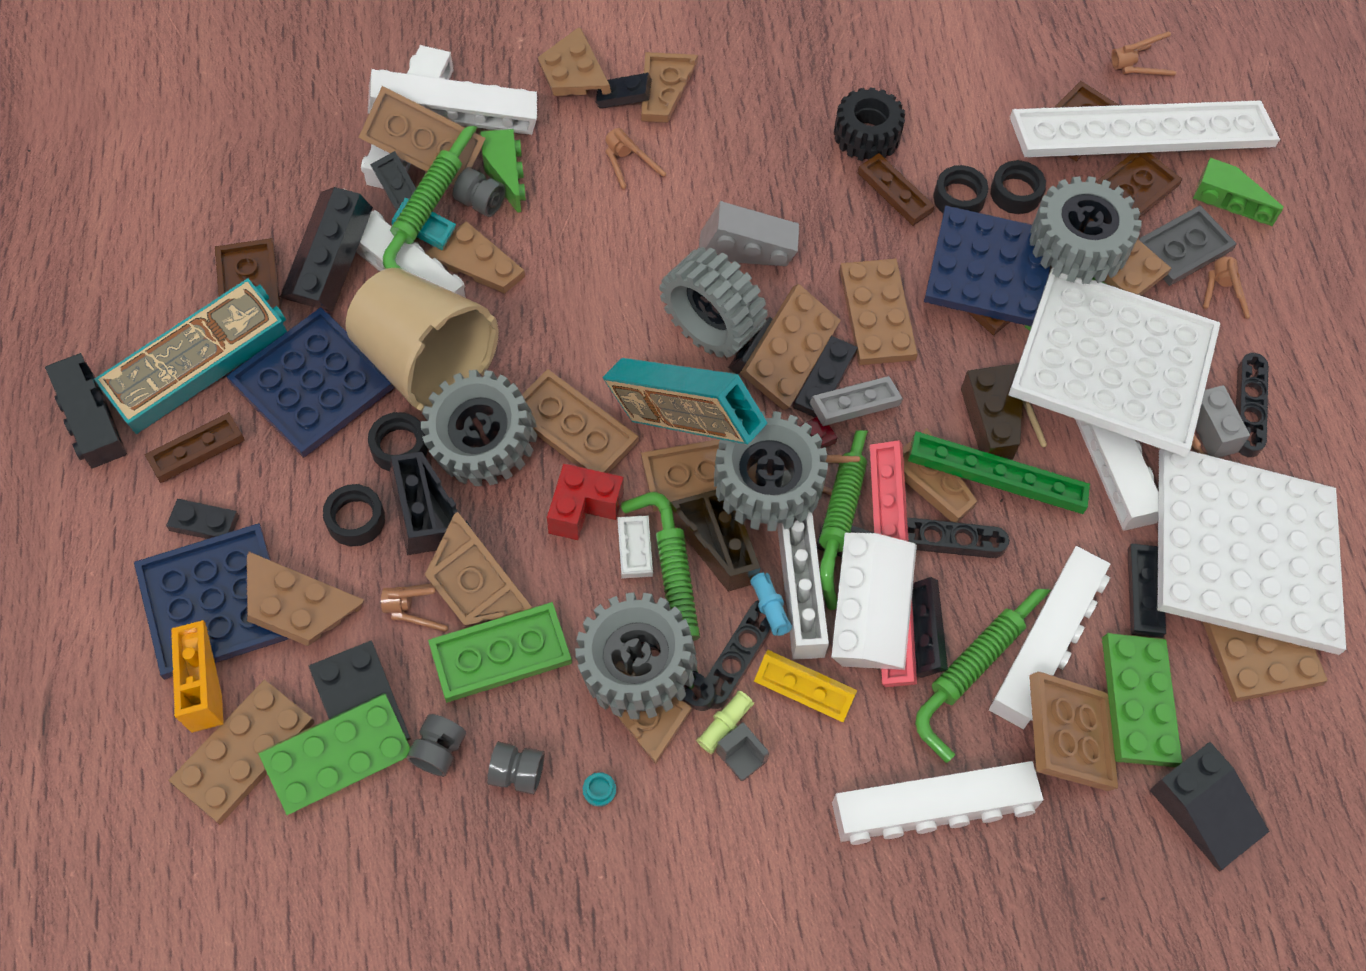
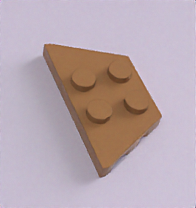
(572, 67)
(472, 578)
(294, 602)

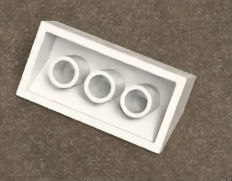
(874, 601)

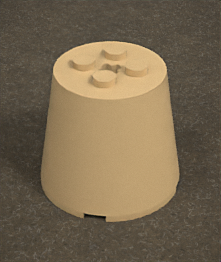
(420, 333)

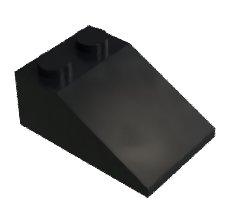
(352, 680)
(1211, 806)

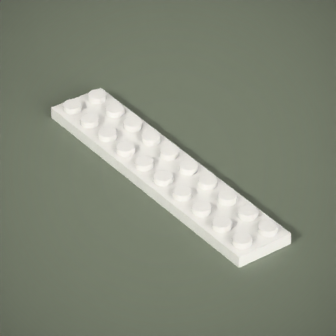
(1143, 128)

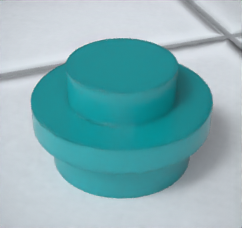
(599, 789)

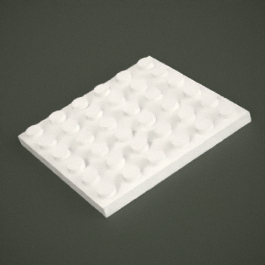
(1117, 362)
(1250, 550)

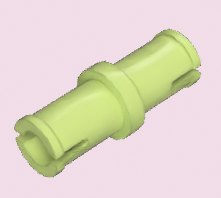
(725, 721)

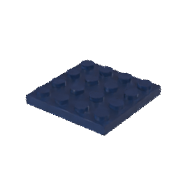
(986, 267)
(310, 382)
(208, 585)

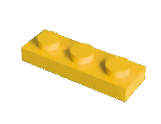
(805, 685)

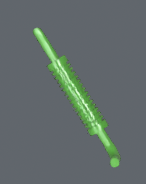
(426, 197)
(841, 514)
(672, 558)
(972, 665)

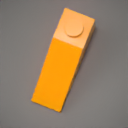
(195, 678)

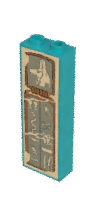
(192, 355)
(686, 399)

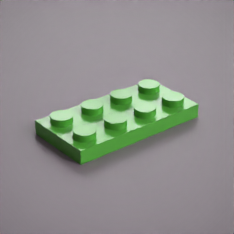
(499, 652)
(1141, 700)
(335, 753)

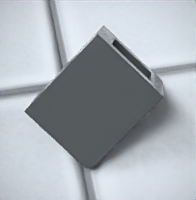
(742, 752)

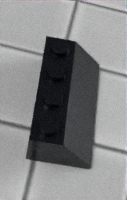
(327, 249)

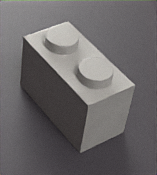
(1220, 424)

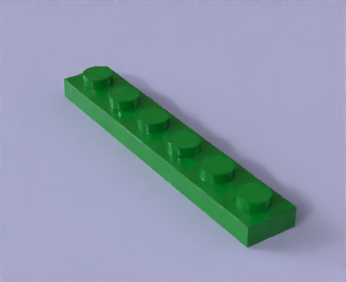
(999, 472)

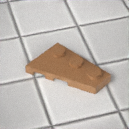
(669, 78)
(479, 258)
(940, 489)
(656, 732)

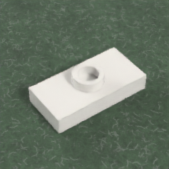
(635, 547)

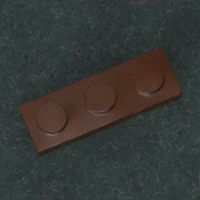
(896, 189)
(194, 447)

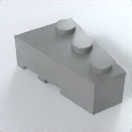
(750, 236)

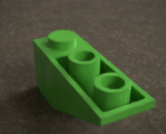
(501, 164)
(1236, 192)

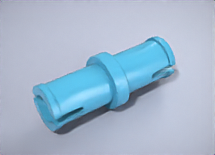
(771, 604)

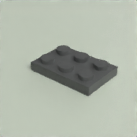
(1189, 243)

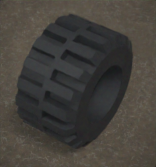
(872, 108)

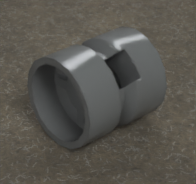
(474, 190)
(434, 756)
(514, 767)

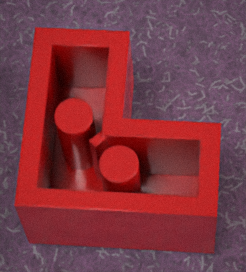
(582, 493)

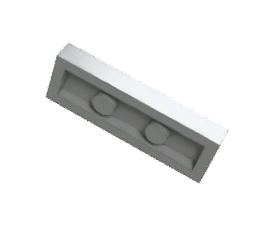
(855, 401)

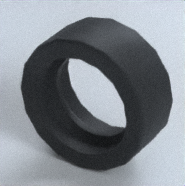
(1022, 171)
(961, 175)
(390, 423)
(346, 495)

